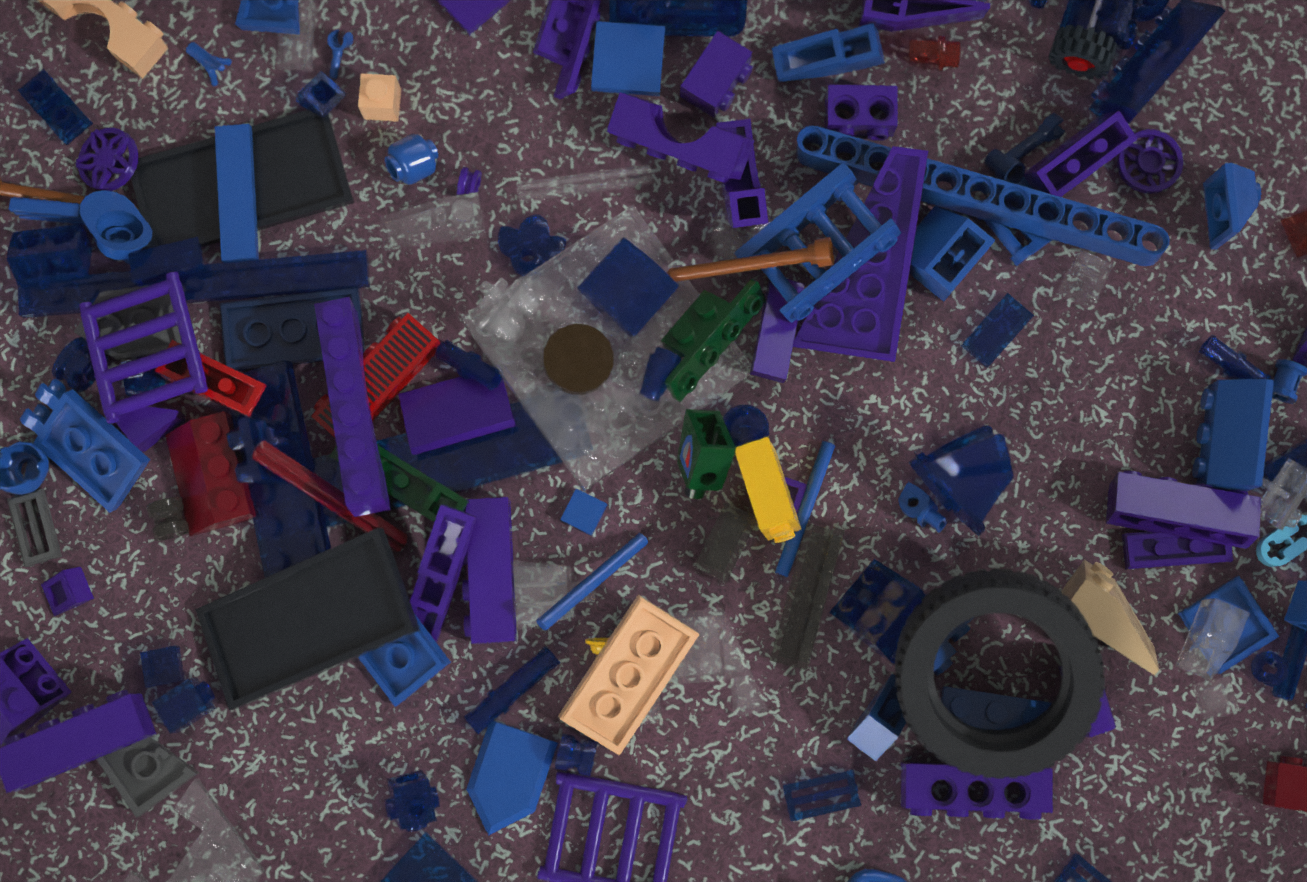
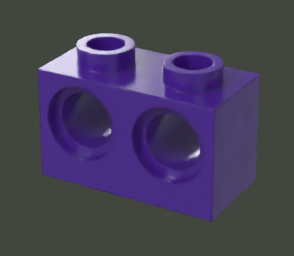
(859, 102)

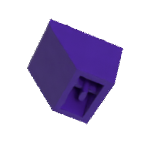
(26, 688)

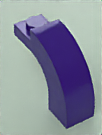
(744, 197)

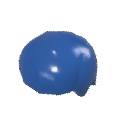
(11, 463)

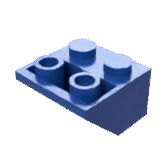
(946, 250)

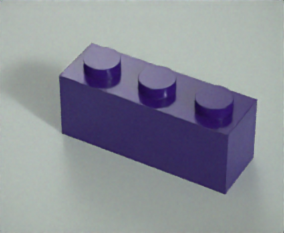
(1081, 154)

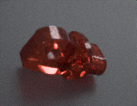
(942, 52)

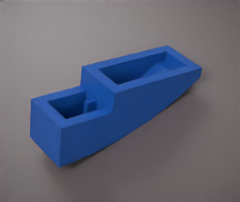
(828, 54)

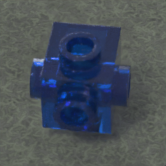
(411, 801)

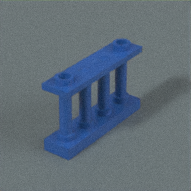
(812, 209)

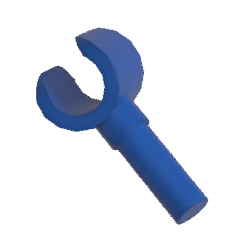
(338, 50)

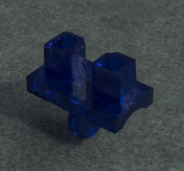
(246, 438)

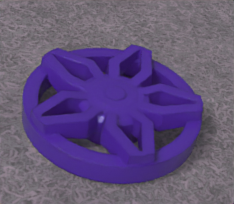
(107, 159)
(1151, 162)

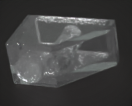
(1212, 637)

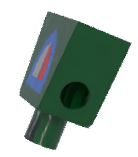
(704, 452)

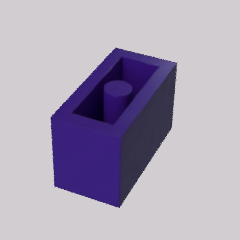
(716, 75)

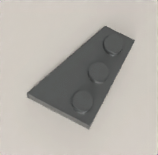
(146, 773)

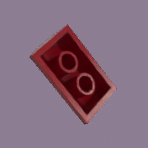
(207, 474)

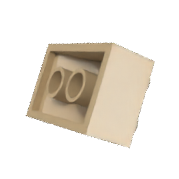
(1110, 614)

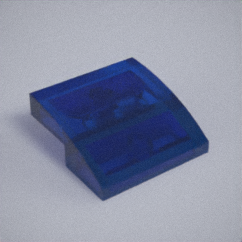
(628, 287)

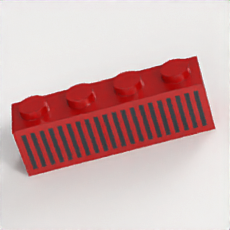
(388, 366)

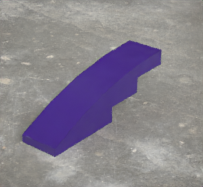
(441, 567)

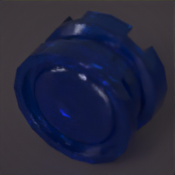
(75, 365)
(746, 424)

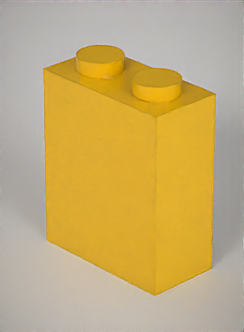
(768, 490)

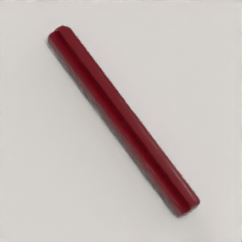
(323, 492)

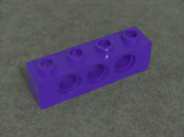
(918, 778)

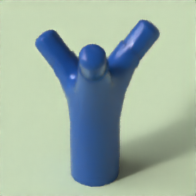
(208, 61)

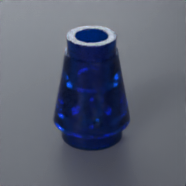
(658, 368)

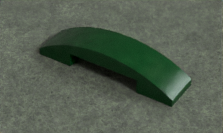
(414, 487)

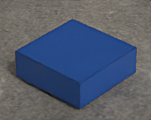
(584, 512)

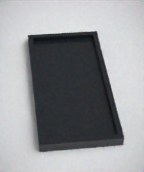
(294, 173)
(307, 619)

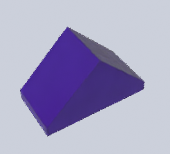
(149, 425)

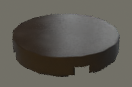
(578, 359)

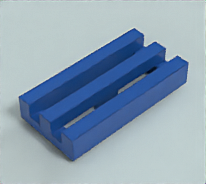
(46, 210)

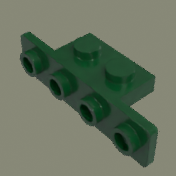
(706, 332)

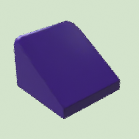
(67, 590)

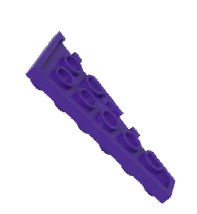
(867, 308)

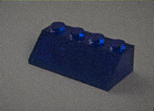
(1155, 58)

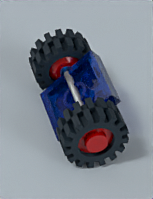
(1087, 35)

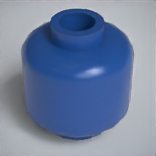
(411, 159)

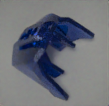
(967, 474)

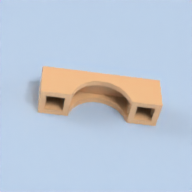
(130, 41)

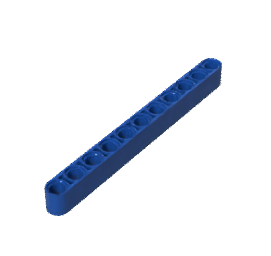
(996, 192)

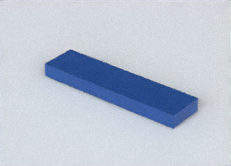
(236, 193)

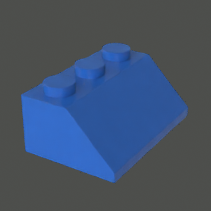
(1234, 434)

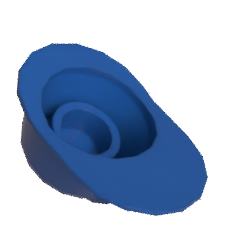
(115, 224)

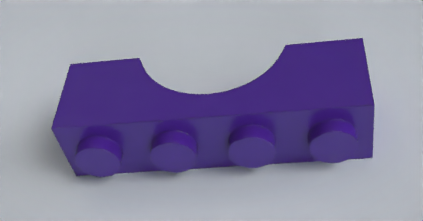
(642, 123)

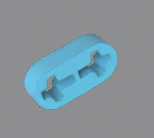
(1286, 554)

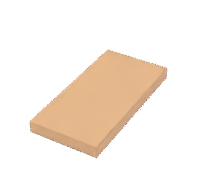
(628, 675)

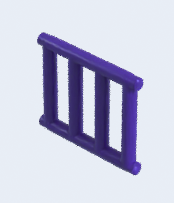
(98, 344)
(603, 788)

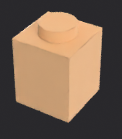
(379, 97)

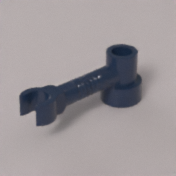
(1007, 165)

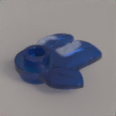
(529, 240)

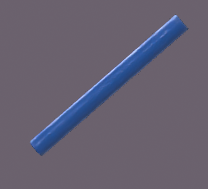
(813, 486)
(592, 581)

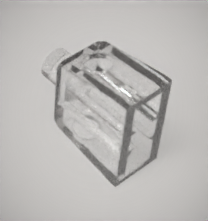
(539, 588)

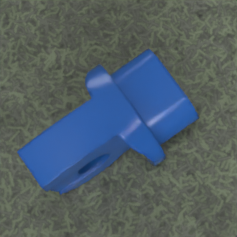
(926, 509)

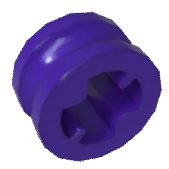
(468, 181)

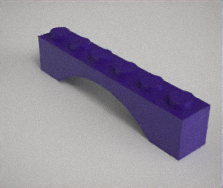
(350, 410)

